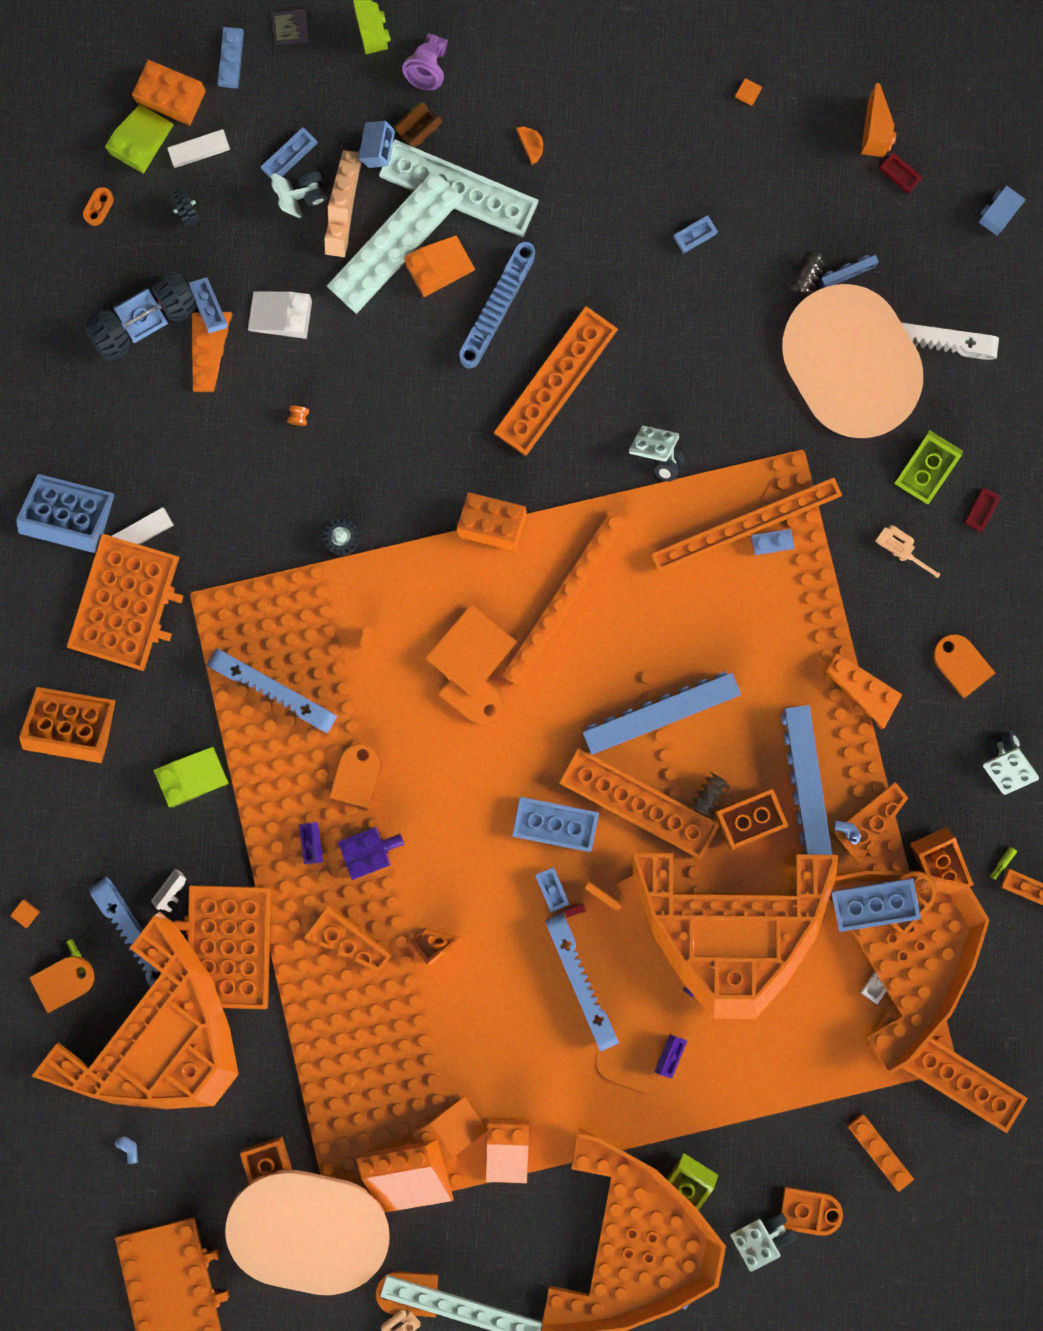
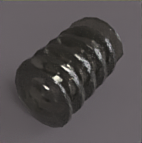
(806, 273)
(710, 794)

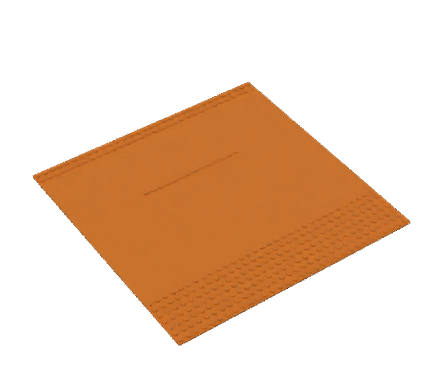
(498, 1006)

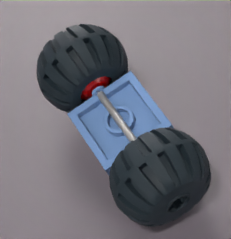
(140, 315)

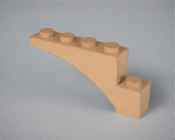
(341, 204)

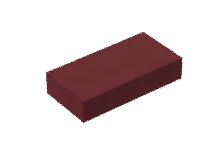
(900, 173)
(982, 509)

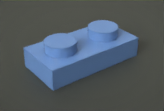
(695, 234)
(772, 542)
(552, 889)

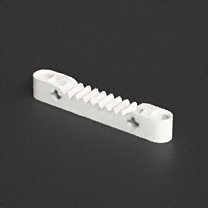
(981, 345)

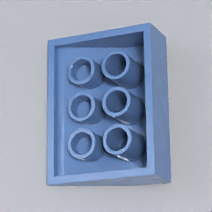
(65, 513)

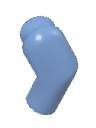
(849, 829)
(129, 1147)

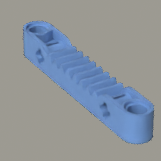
(497, 305)
(225, 664)
(105, 896)
(602, 1032)

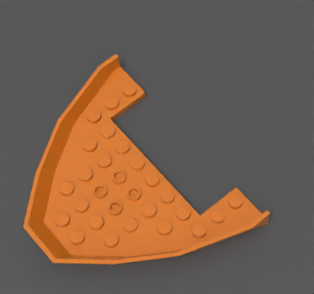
(734, 947)
(923, 968)
(170, 1047)
(650, 1251)

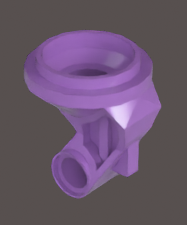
(422, 67)

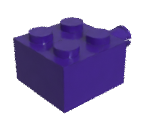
(368, 852)

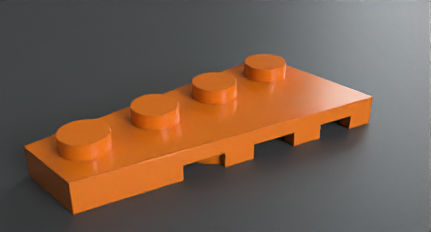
(207, 353)
(868, 691)
(873, 820)
(344, 937)

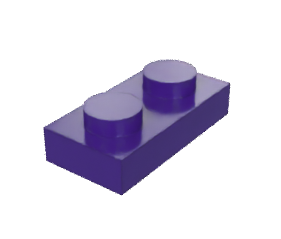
(310, 843)
(670, 1056)

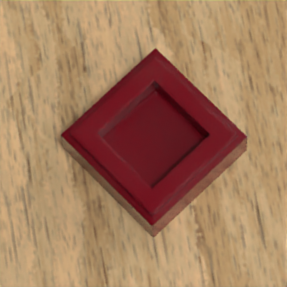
(574, 910)

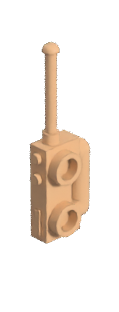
(899, 549)
(408, 1322)

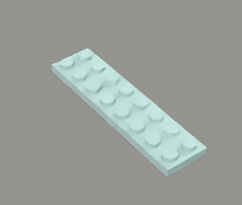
(480, 195)
(394, 241)

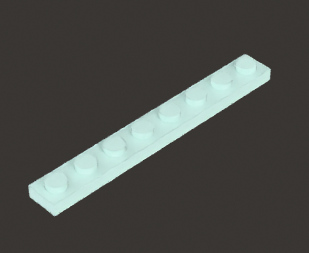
(455, 1306)

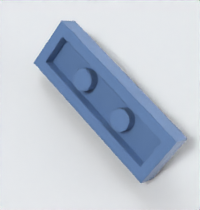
(230, 57)
(289, 153)
(848, 271)
(208, 305)

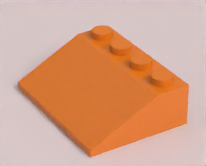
(67, 725)
(406, 1176)

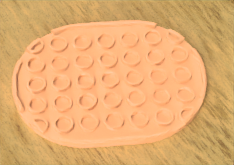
(852, 361)
(307, 1232)

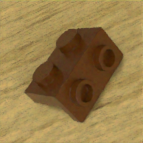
(417, 125)

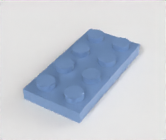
(555, 824)
(876, 904)

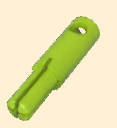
(1004, 861)
(74, 952)

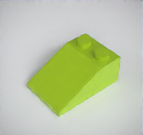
(371, 26)
(139, 138)
(929, 467)
(191, 777)
(692, 1180)

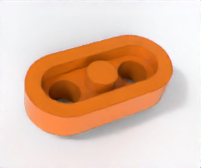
(95, 206)

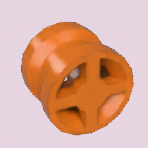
(298, 415)

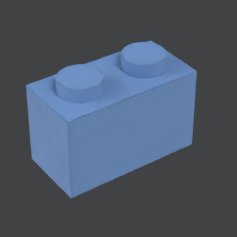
(376, 144)
(1002, 210)

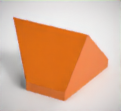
(432, 944)

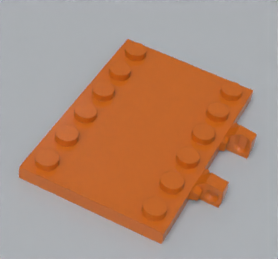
(124, 602)
(232, 940)
(170, 1278)

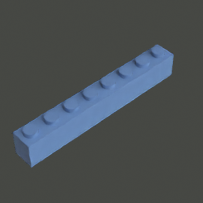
(661, 713)
(806, 780)

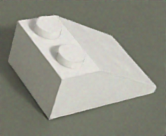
(280, 313)

